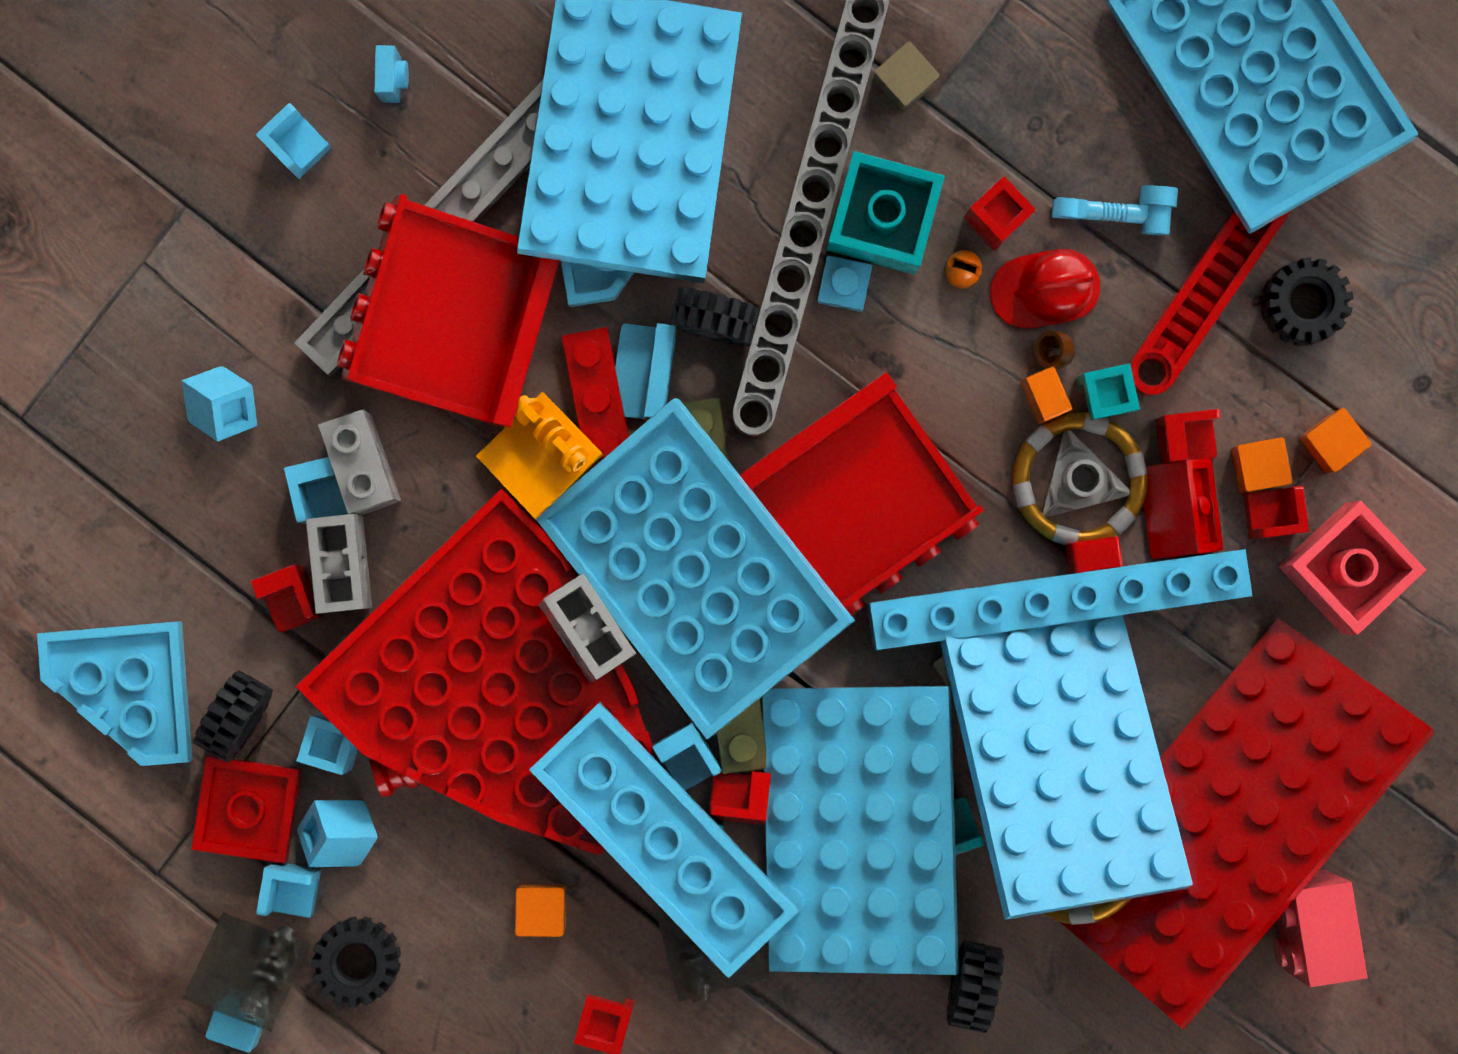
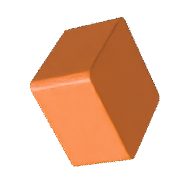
(1045, 395)
(1335, 441)
(1261, 465)
(540, 910)

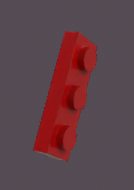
(596, 388)

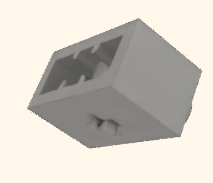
(359, 463)
(339, 563)
(586, 628)

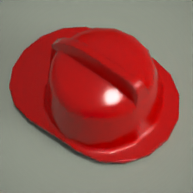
(1045, 288)

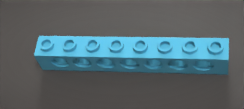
(1059, 599)

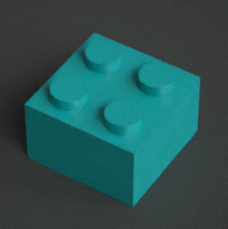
(885, 213)

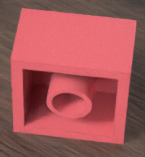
(1352, 568)
(1321, 933)

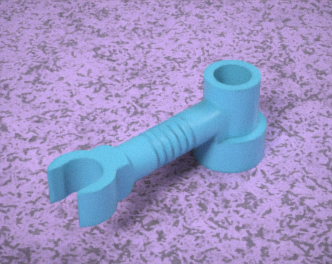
(1152, 212)

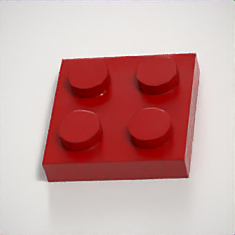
(246, 809)

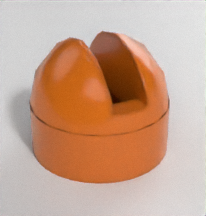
(961, 278)

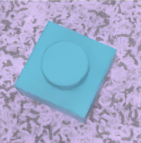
(390, 74)
(844, 283)

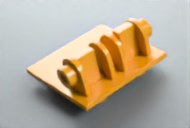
(539, 454)

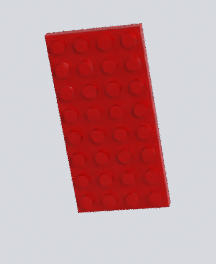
(1261, 802)

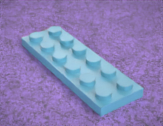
(664, 840)

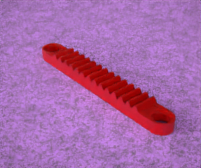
(1201, 300)

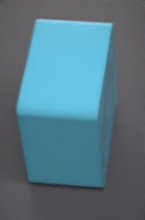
(233, 1032)

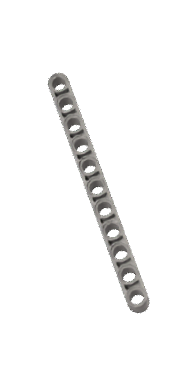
(814, 215)

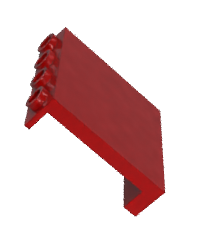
(447, 313)
(863, 493)

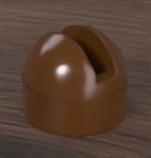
(1051, 340)

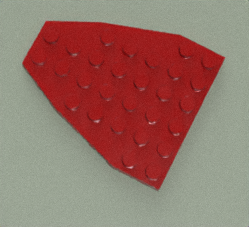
(470, 679)

